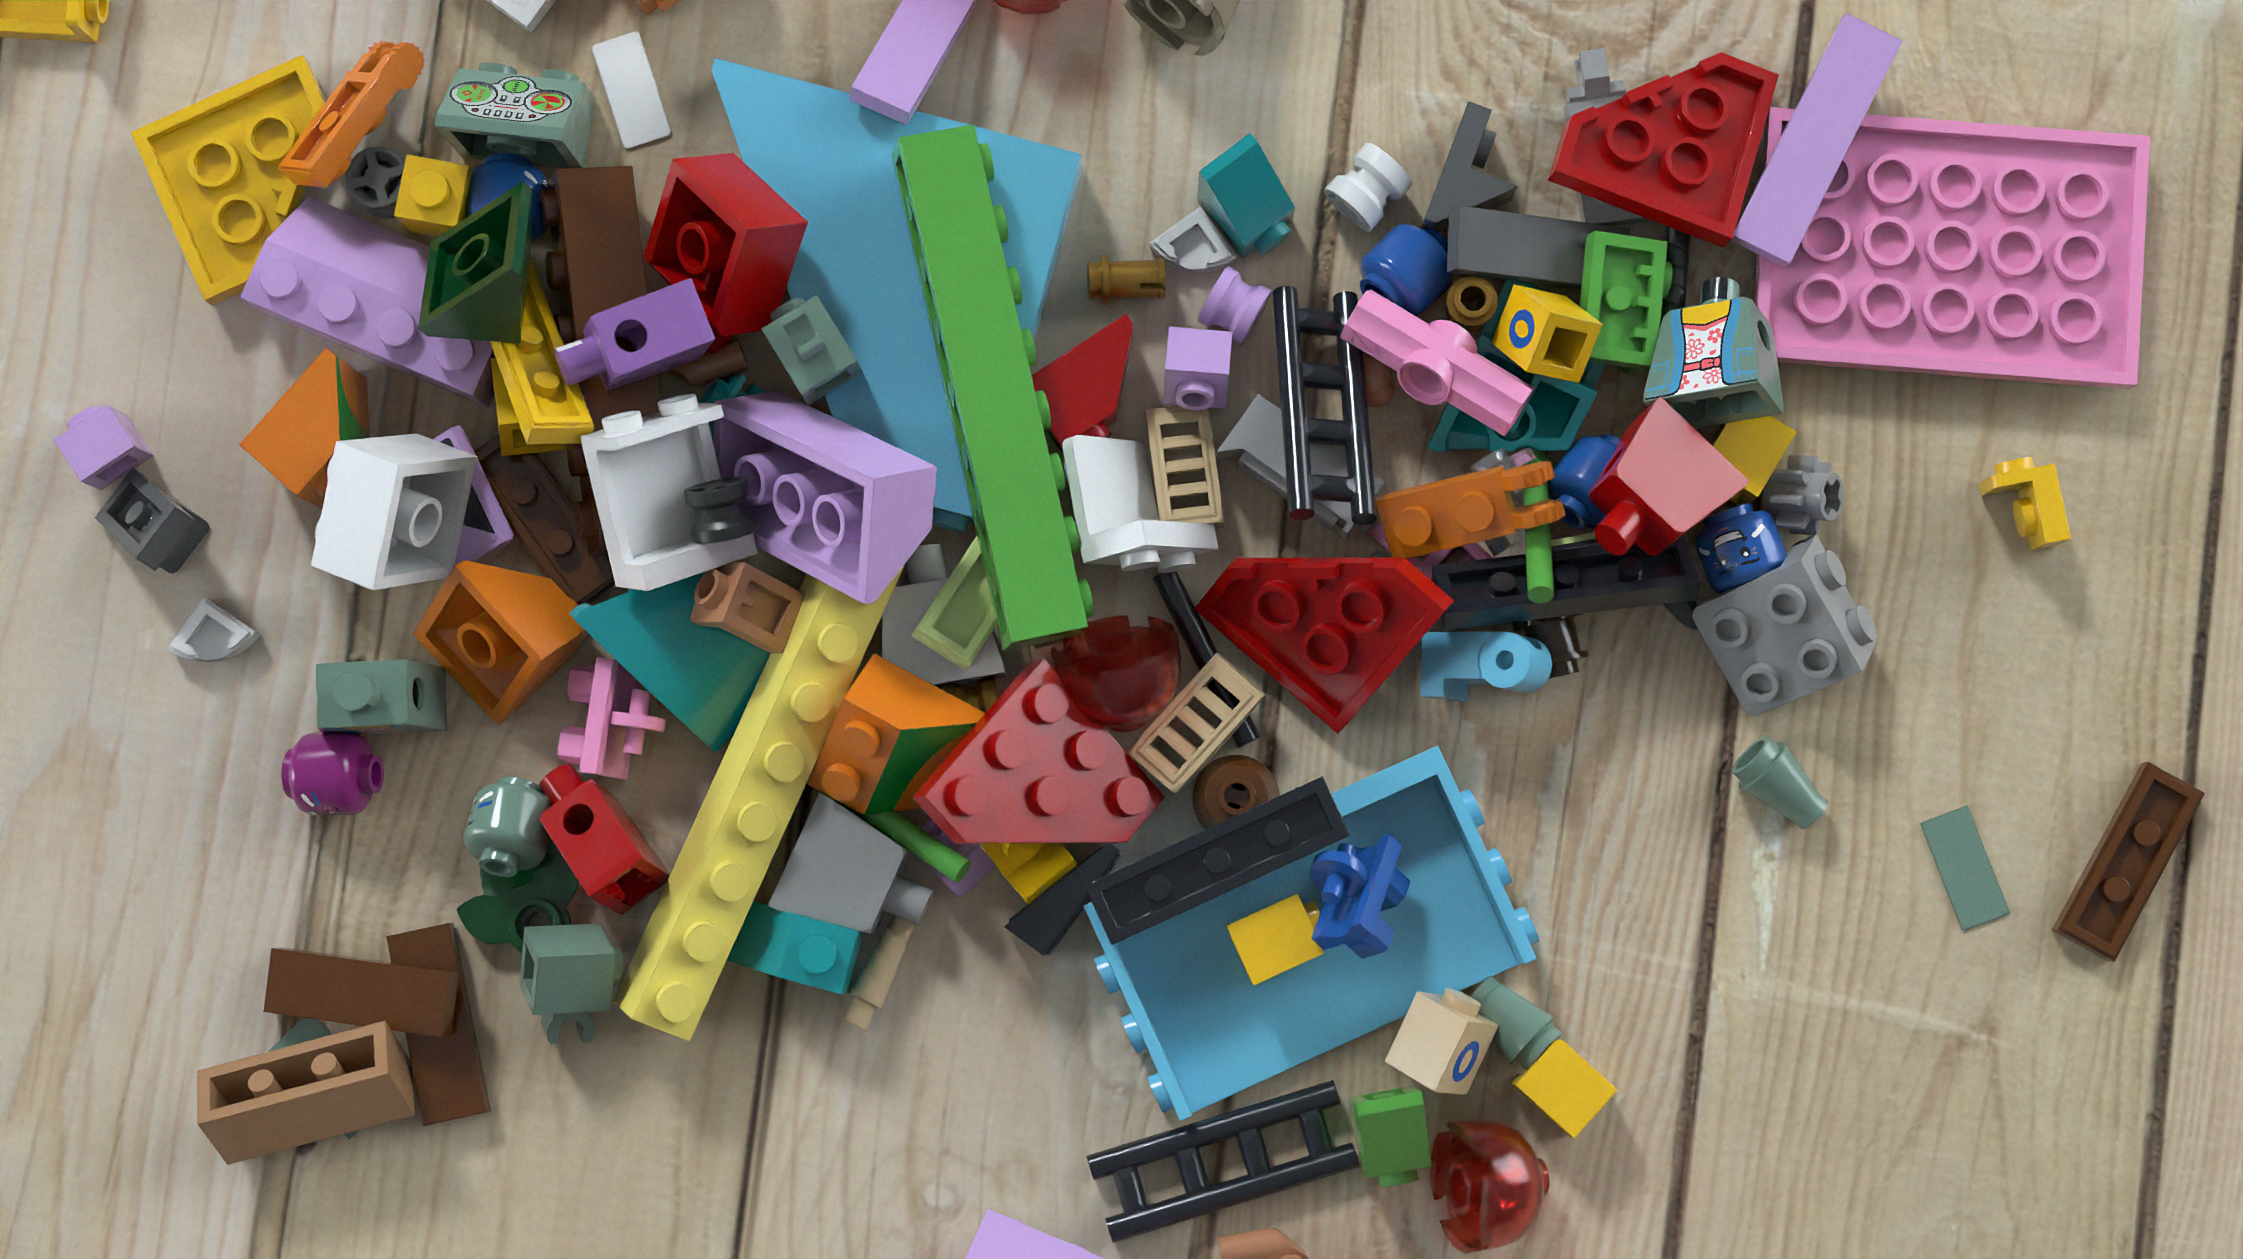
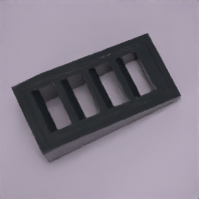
(1056, 909)

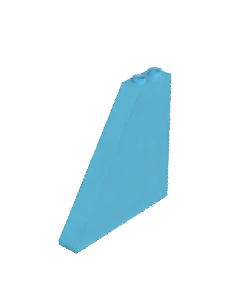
(858, 255)

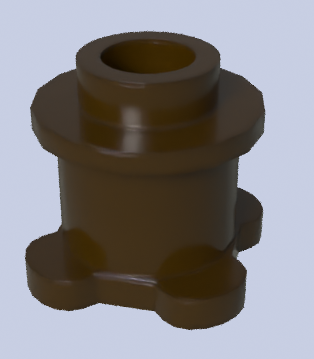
(1561, 640)

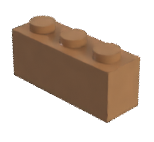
(305, 1093)

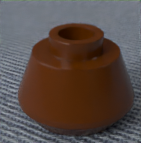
(1215, 788)

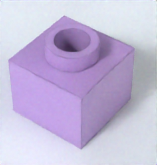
(1197, 368)
(102, 445)

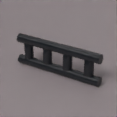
(1300, 431)
(1260, 1179)

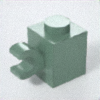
(811, 347)
(569, 975)

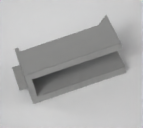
(1260, 446)

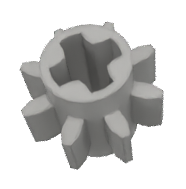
(1804, 495)

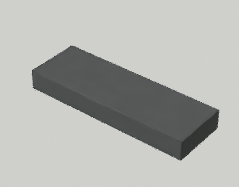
(1519, 246)

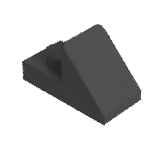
(1461, 184)
(151, 523)

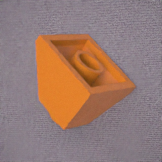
(500, 634)

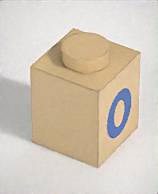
(1442, 1041)

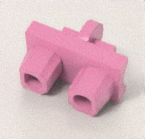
(614, 719)

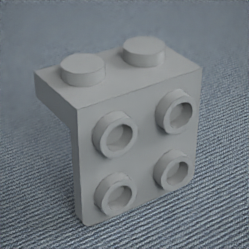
(1788, 630)

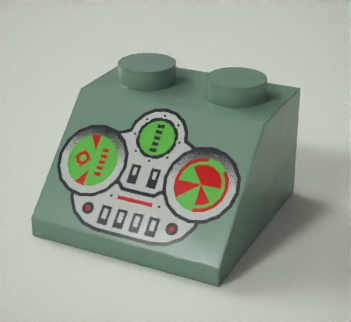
(518, 114)

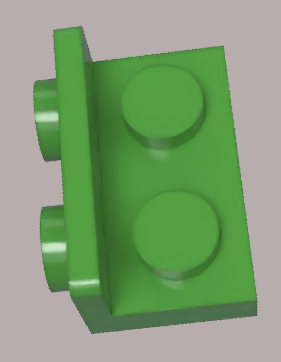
(1625, 292)

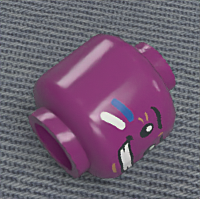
(332, 773)

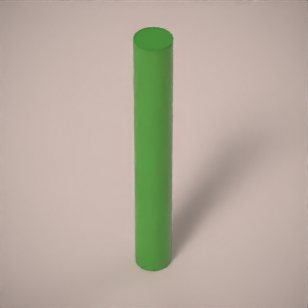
(1538, 545)
(916, 841)

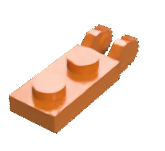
(351, 113)
(1464, 510)

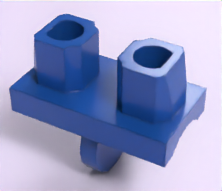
(1354, 892)

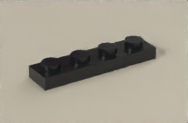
(1583, 583)
(1217, 860)

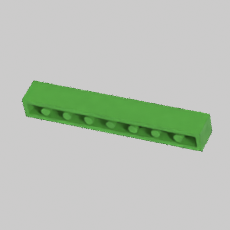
(990, 387)

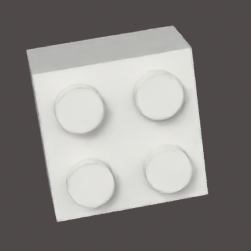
(393, 510)

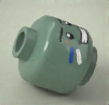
(506, 826)

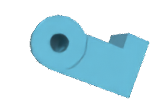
(1495, 658)

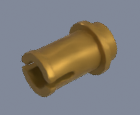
(1125, 279)
(1467, 290)

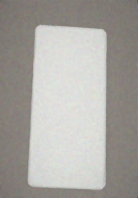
(631, 90)

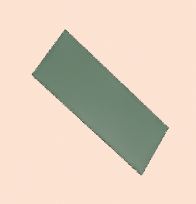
(1965, 868)

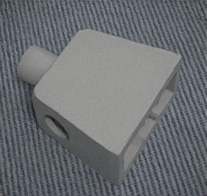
(848, 873)

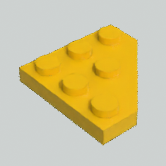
(222, 174)

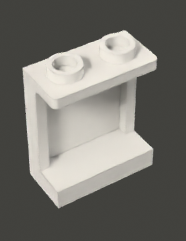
(638, 488)

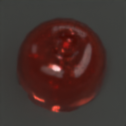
(1120, 671)
(1489, 1184)

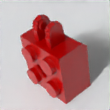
(729, 238)

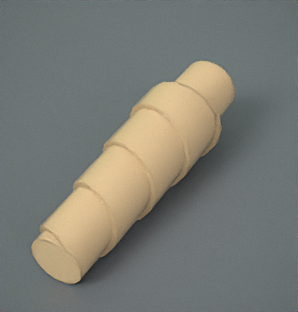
(876, 977)

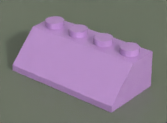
(364, 294)
(825, 491)

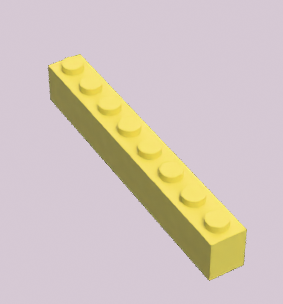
(747, 810)

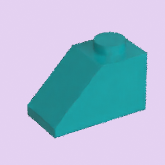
(1246, 198)
(797, 948)

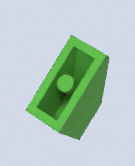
(1391, 1134)

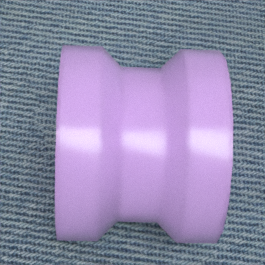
(1234, 305)

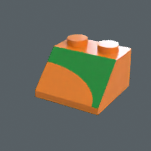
(305, 423)
(889, 739)

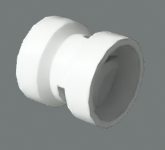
(1364, 192)

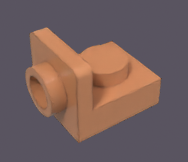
(747, 605)

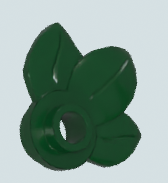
(514, 900)

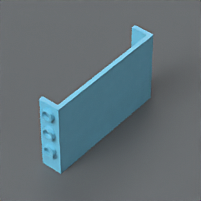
(1222, 1034)

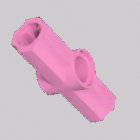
(1436, 362)

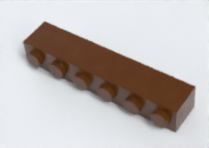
(595, 268)

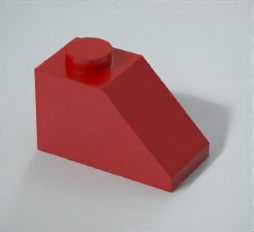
(1087, 383)

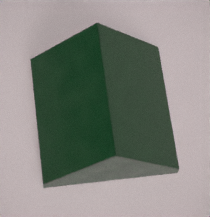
(481, 273)

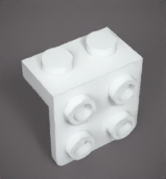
(1119, 510)

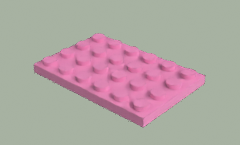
(1969, 254)

